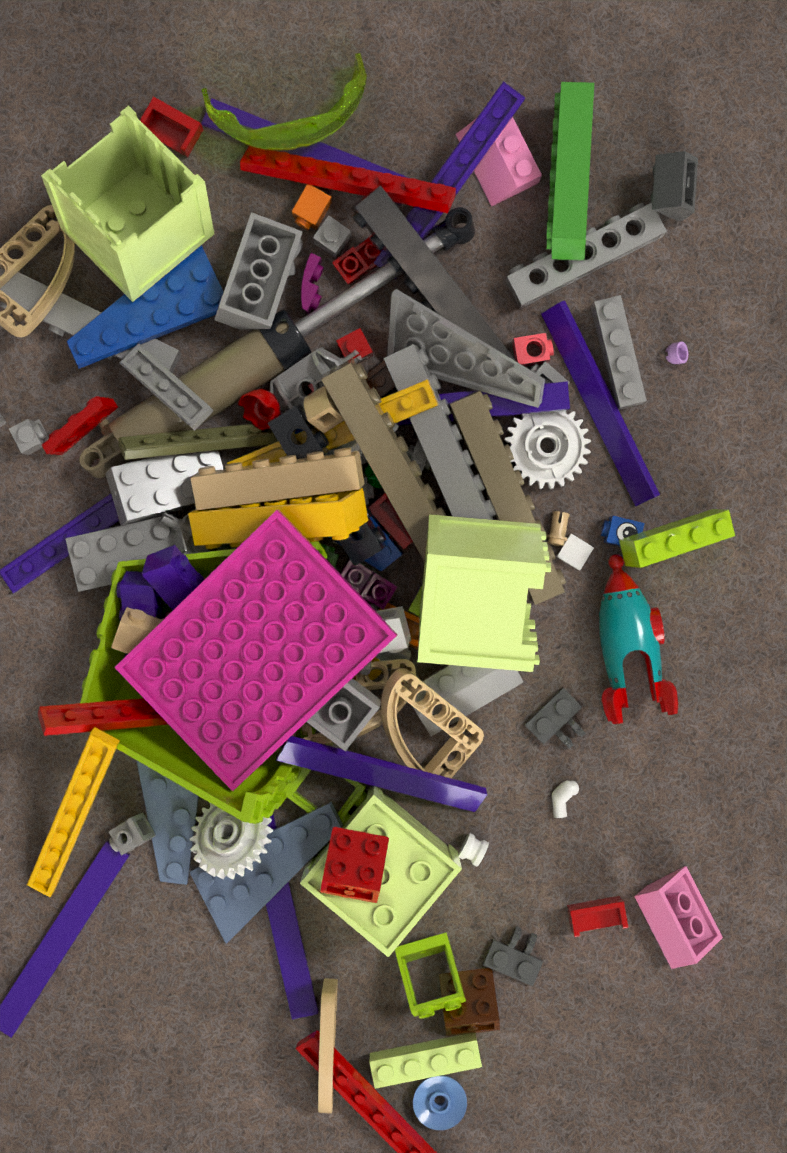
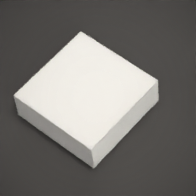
(575, 552)

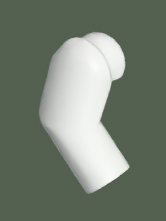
(561, 796)

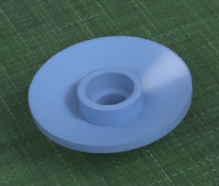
(442, 1115)

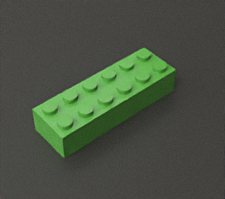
(570, 171)

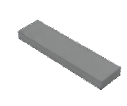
(166, 387)

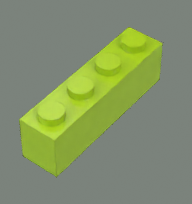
(677, 538)

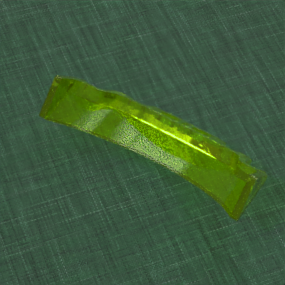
(297, 132)

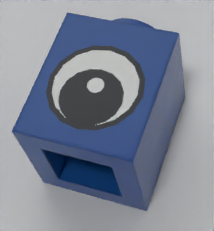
(619, 528)

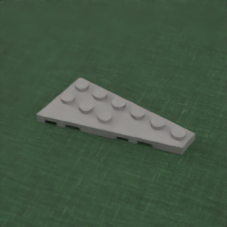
(459, 355)

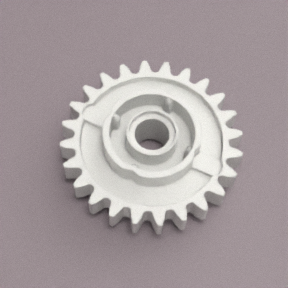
(567, 451)
(226, 855)

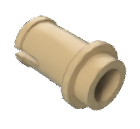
(558, 530)

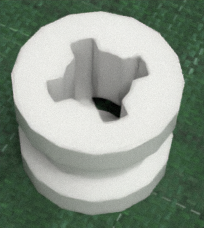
(473, 849)

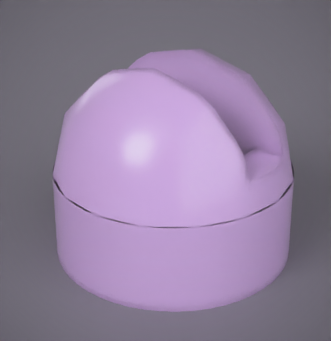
(677, 353)

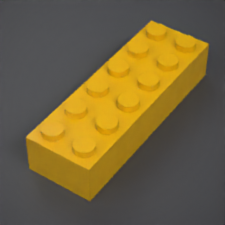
(312, 515)

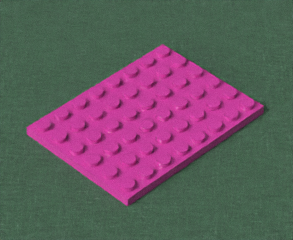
(255, 650)

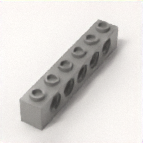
(643, 217)

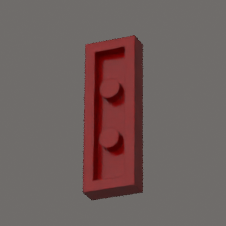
(79, 425)

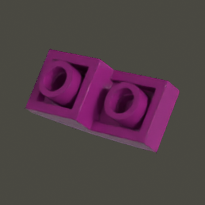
(309, 291)
(368, 583)

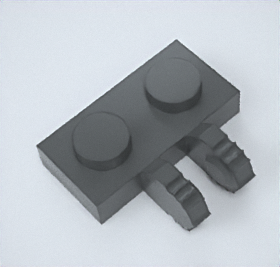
(553, 716)
(513, 961)

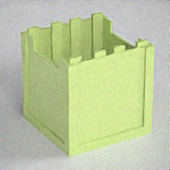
(131, 205)
(478, 591)
(413, 875)

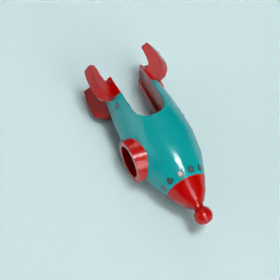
(627, 626)

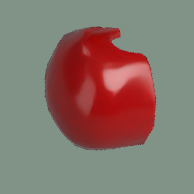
(260, 407)

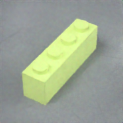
(425, 1060)

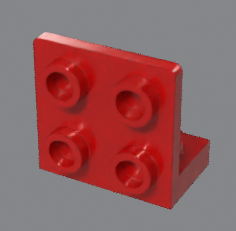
(354, 864)

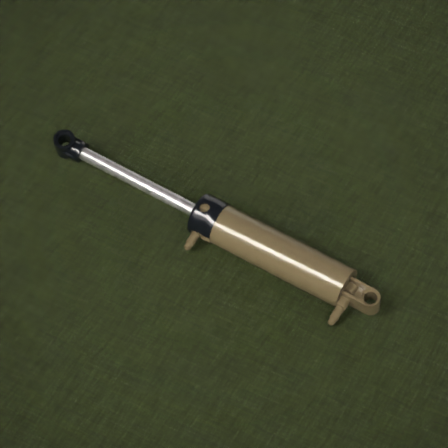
(252, 358)

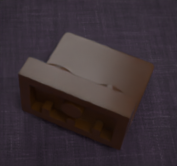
(479, 1010)

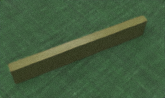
(194, 441)

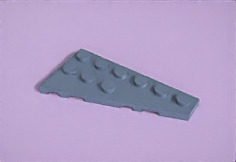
(171, 815)
(291, 847)

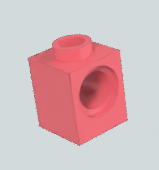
(520, 352)

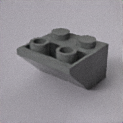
(674, 184)

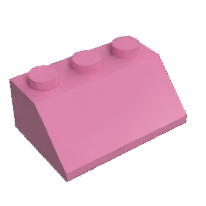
(506, 166)
(679, 918)

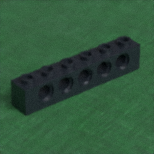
(284, 429)

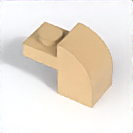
(322, 410)

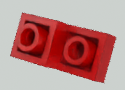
(357, 261)

